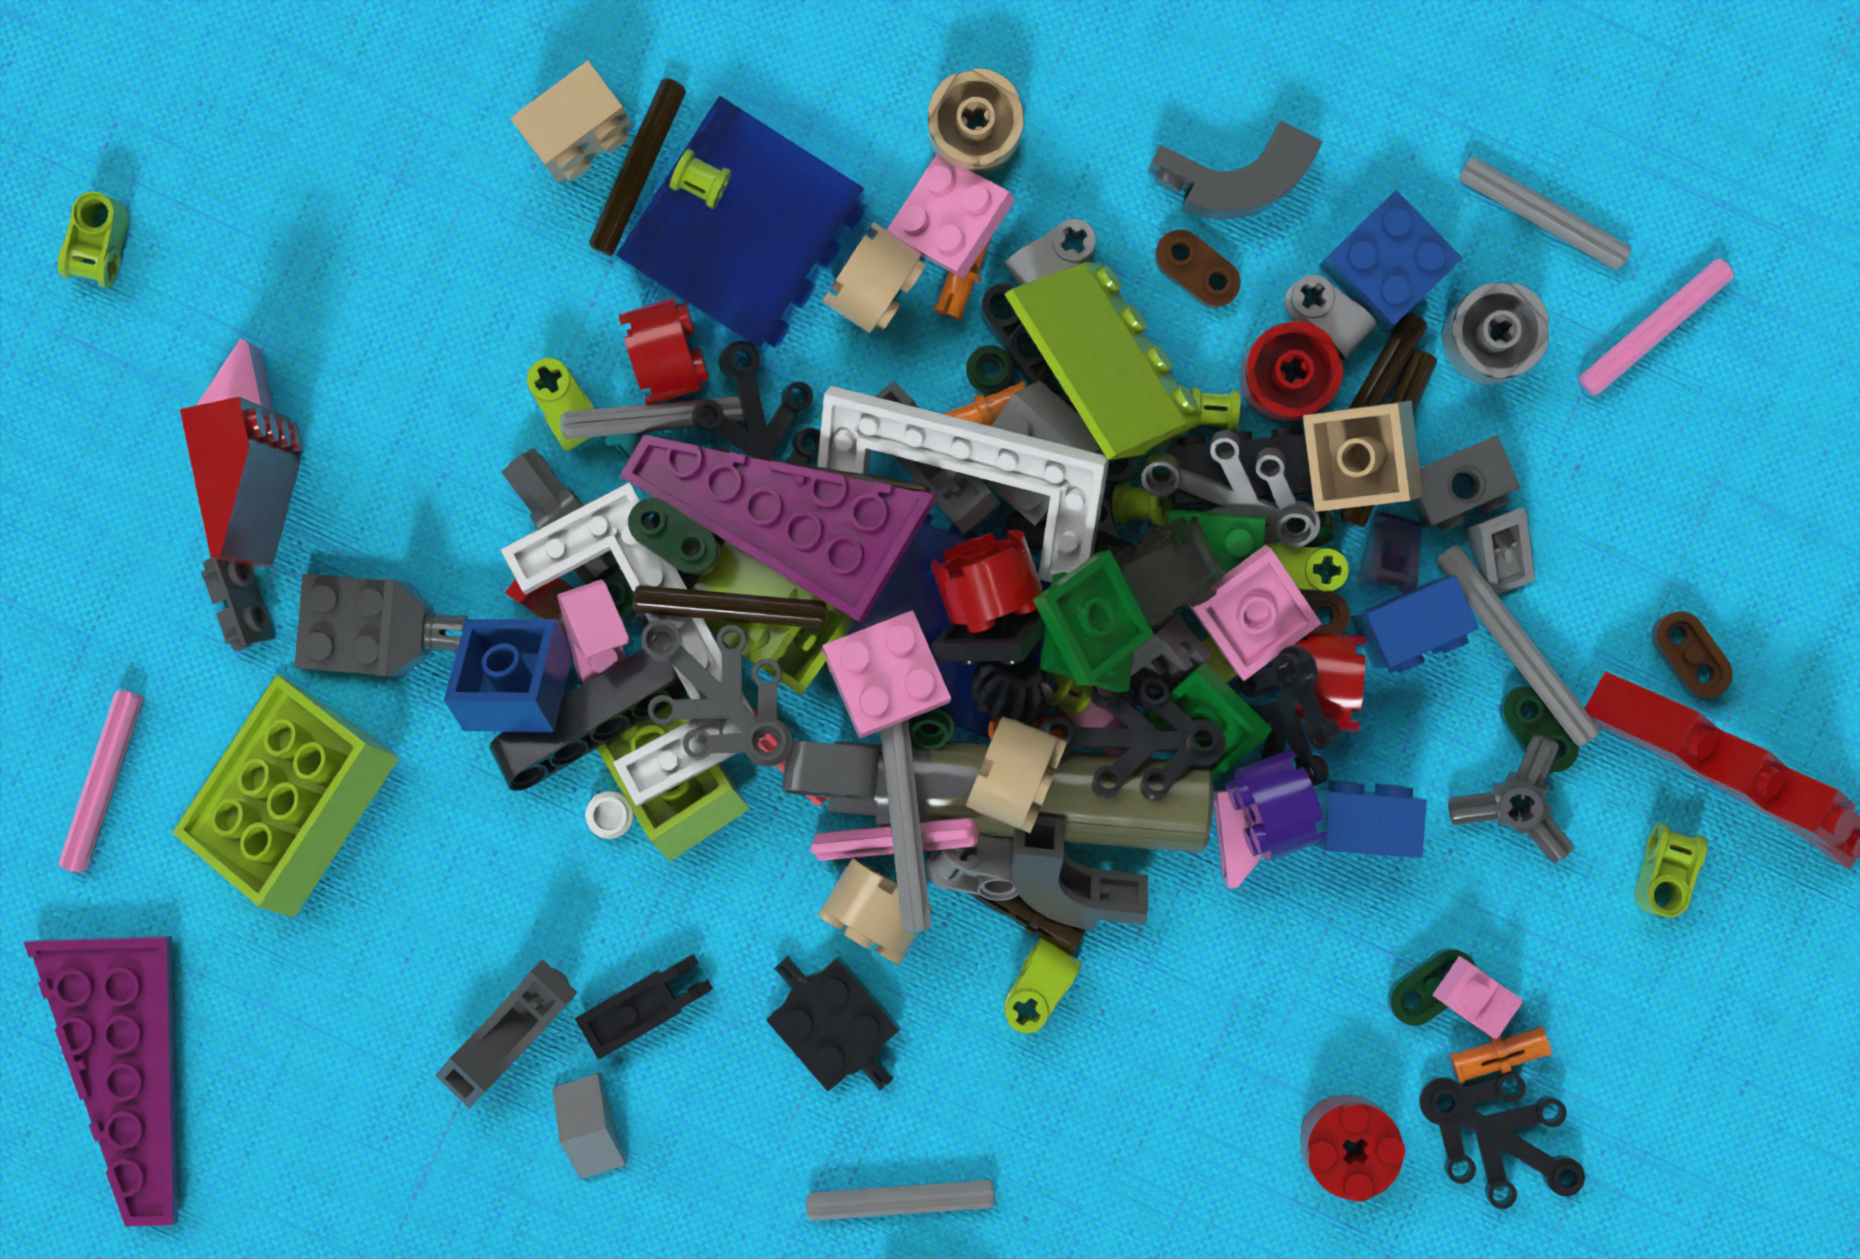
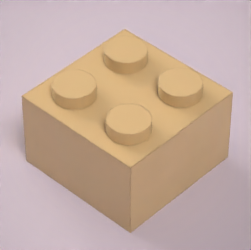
(574, 123)
(1363, 456)

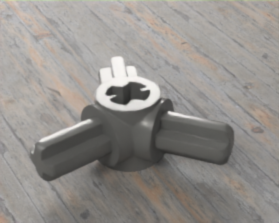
(1526, 781)

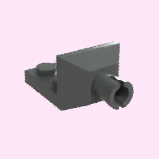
(368, 626)

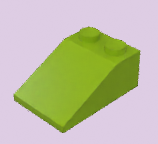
(685, 812)

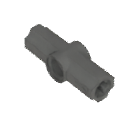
(549, 502)

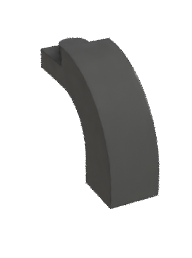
(1243, 190)
(961, 497)
(1070, 890)
(506, 1033)

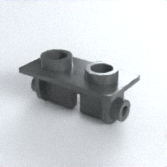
(246, 618)

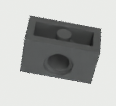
(1490, 478)

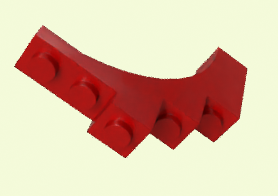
(1732, 764)

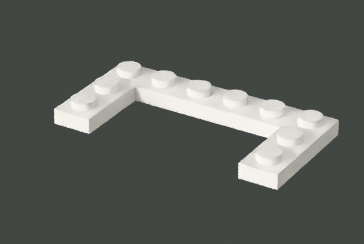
(1069, 475)
(581, 538)

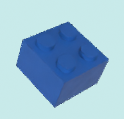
(1390, 261)
(1416, 622)
(509, 675)
(1371, 822)

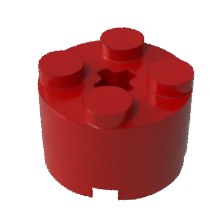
(662, 350)
(1315, 363)
(987, 580)
(1339, 676)
(1362, 1122)

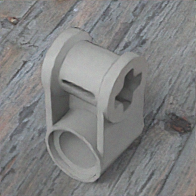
(1048, 255)
(1334, 313)
(980, 868)

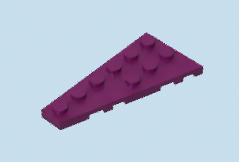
(805, 523)
(120, 1049)

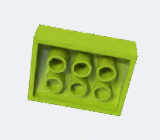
(1105, 360)
(284, 797)

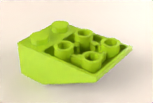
(792, 647)

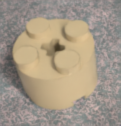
(970, 95)
(874, 278)
(1016, 774)
(870, 910)

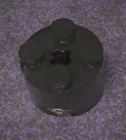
(1171, 568)

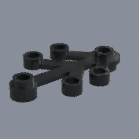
(758, 438)
(1296, 675)
(1143, 740)
(1494, 1132)

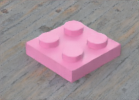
(951, 215)
(1256, 613)
(886, 674)

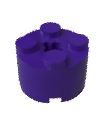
(1277, 806)

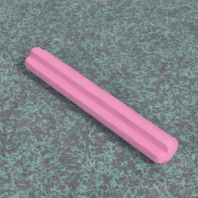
(1656, 327)
(100, 781)
(878, 840)

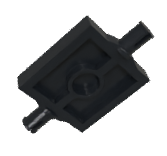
(833, 1023)

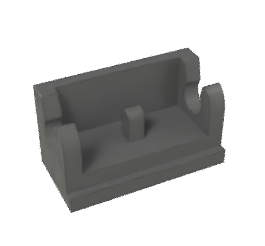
(1165, 656)

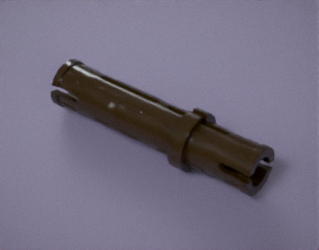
(1057, 933)

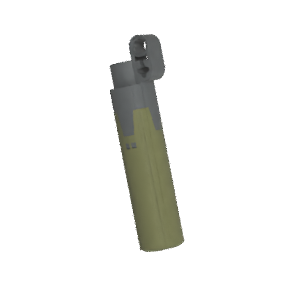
(856, 784)

